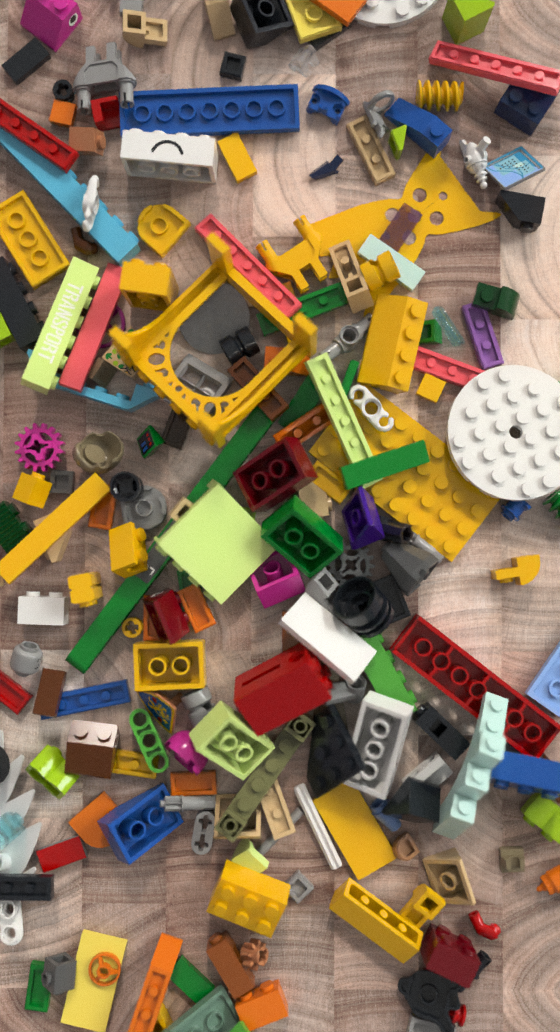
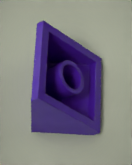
(362, 519)

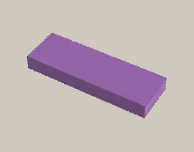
(482, 337)

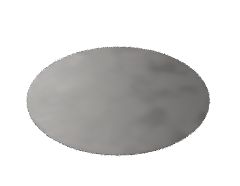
(215, 319)

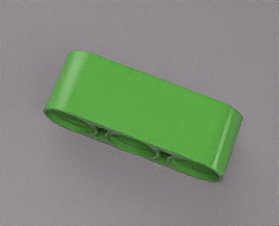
(149, 752)

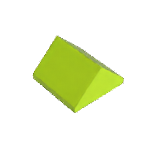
(466, 18)

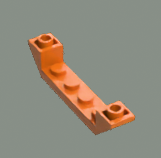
(155, 984)

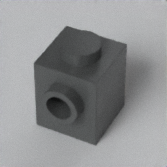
(59, 973)

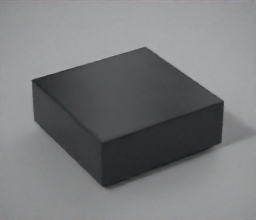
(233, 66)

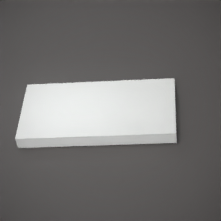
(327, 638)

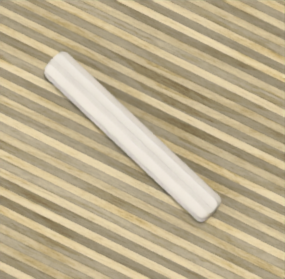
(317, 826)

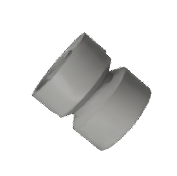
(198, 703)

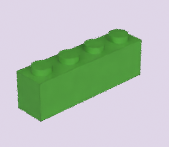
(384, 676)

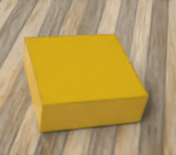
(430, 388)

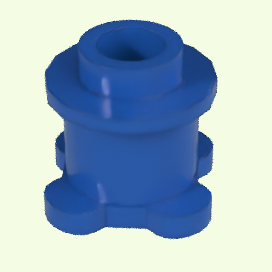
(514, 509)

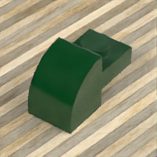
(500, 301)

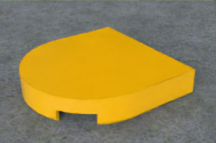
(161, 227)

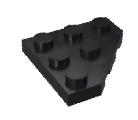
(332, 753)

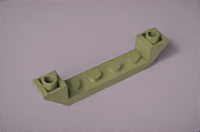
(263, 777)

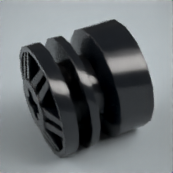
(363, 607)

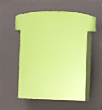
(249, 857)

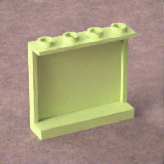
(215, 543)

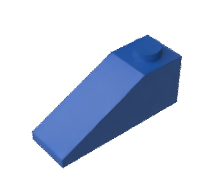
(422, 126)

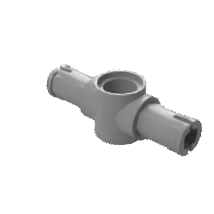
(354, 331)

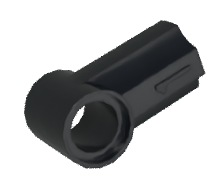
(396, 531)

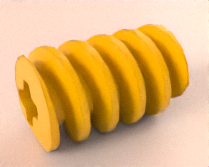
(439, 95)

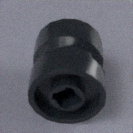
(240, 345)
(126, 487)

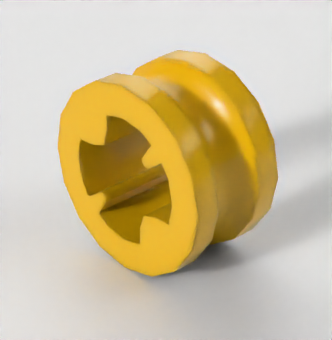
(137, 621)

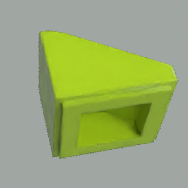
(396, 141)

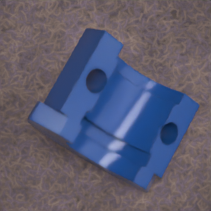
(328, 102)

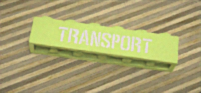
(60, 325)

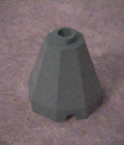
(408, 565)

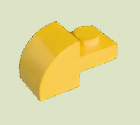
(523, 570)
(422, 906)

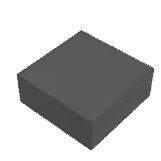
(62, 481)

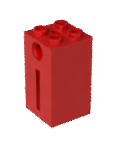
(282, 688)

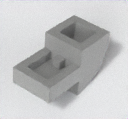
(322, 589)

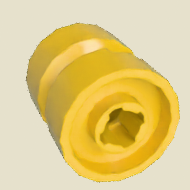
(380, 271)

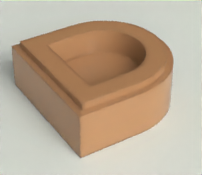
(404, 847)

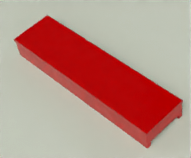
(468, 680)

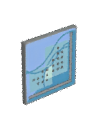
(513, 168)

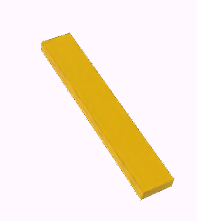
(53, 528)

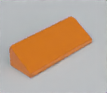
(306, 425)

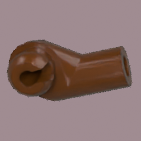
(81, 244)

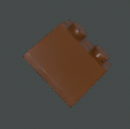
(91, 749)

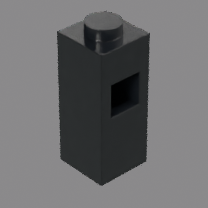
(440, 730)

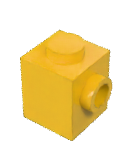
(32, 489)

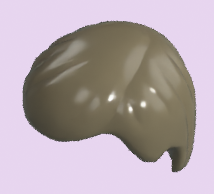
(98, 452)

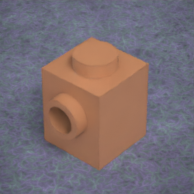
(87, 140)

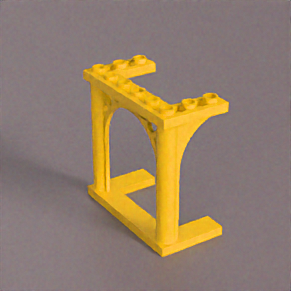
(140, 345)

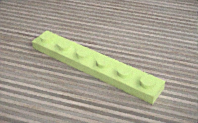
(339, 410)

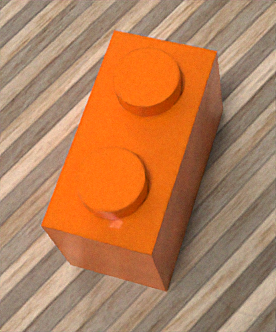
(262, 1005)

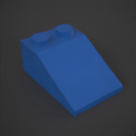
(139, 824)

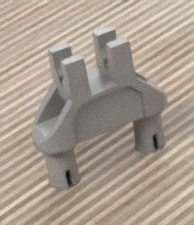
(103, 76)

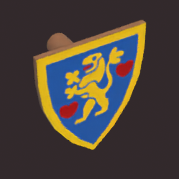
(161, 707)

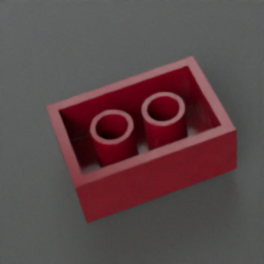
(275, 474)

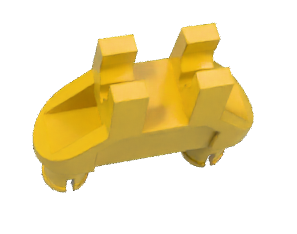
(298, 259)

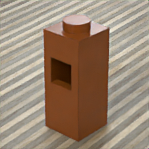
(229, 965)

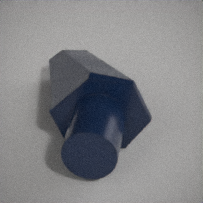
(327, 169)

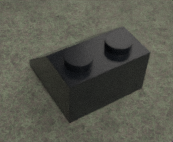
(260, 20)

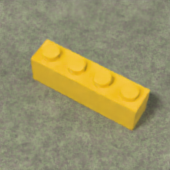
(376, 920)

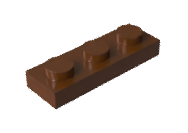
(273, 404)

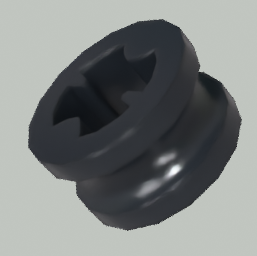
(61, 84)

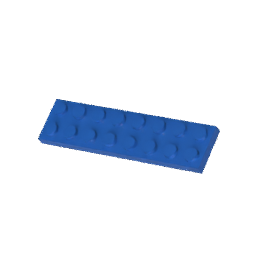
(214, 110)

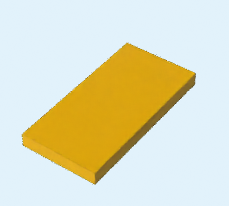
(30, 241)
(355, 830)

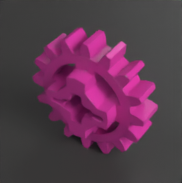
(38, 438)

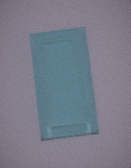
(448, 326)

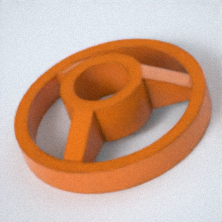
(111, 971)

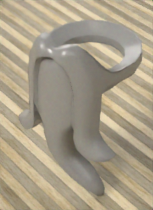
(374, 112)

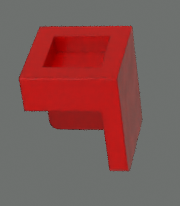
(106, 113)

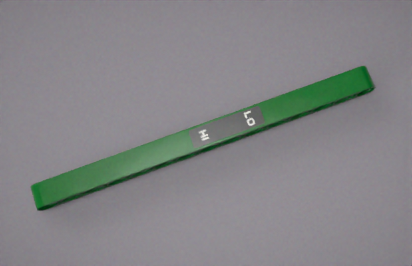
(136, 586)

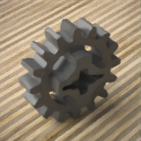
(361, 554)

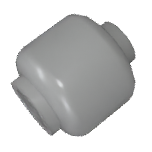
(26, 658)

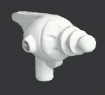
(476, 159)

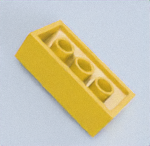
(392, 343)

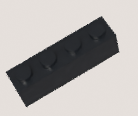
(17, 309)

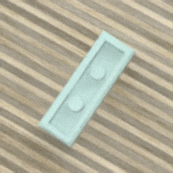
(410, 273)

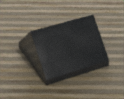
(415, 802)

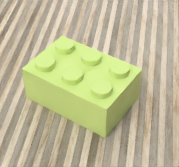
(230, 741)

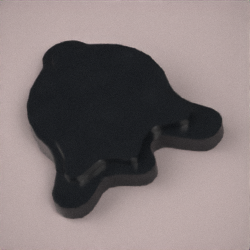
(431, 997)

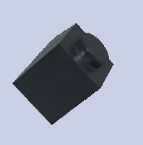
(521, 209)

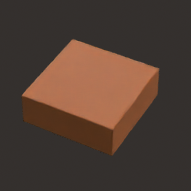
(63, 113)

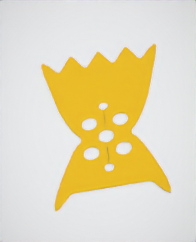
(369, 218)

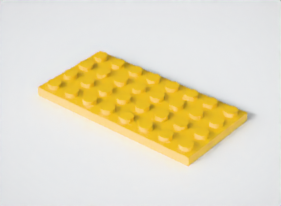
(428, 496)

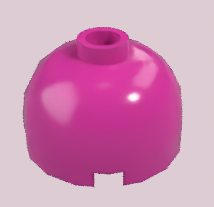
(185, 752)

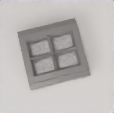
(202, 380)

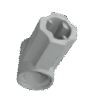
(344, 691)

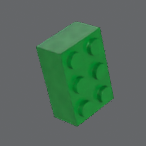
(302, 536)

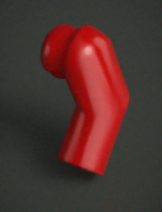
(487, 931)

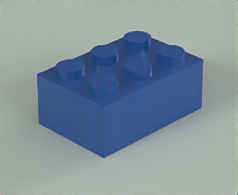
(527, 775)

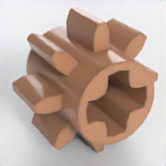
(254, 954)

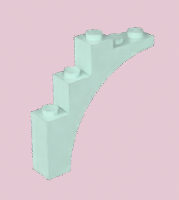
(473, 780)

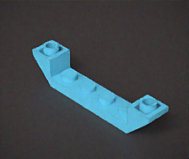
(141, 396)

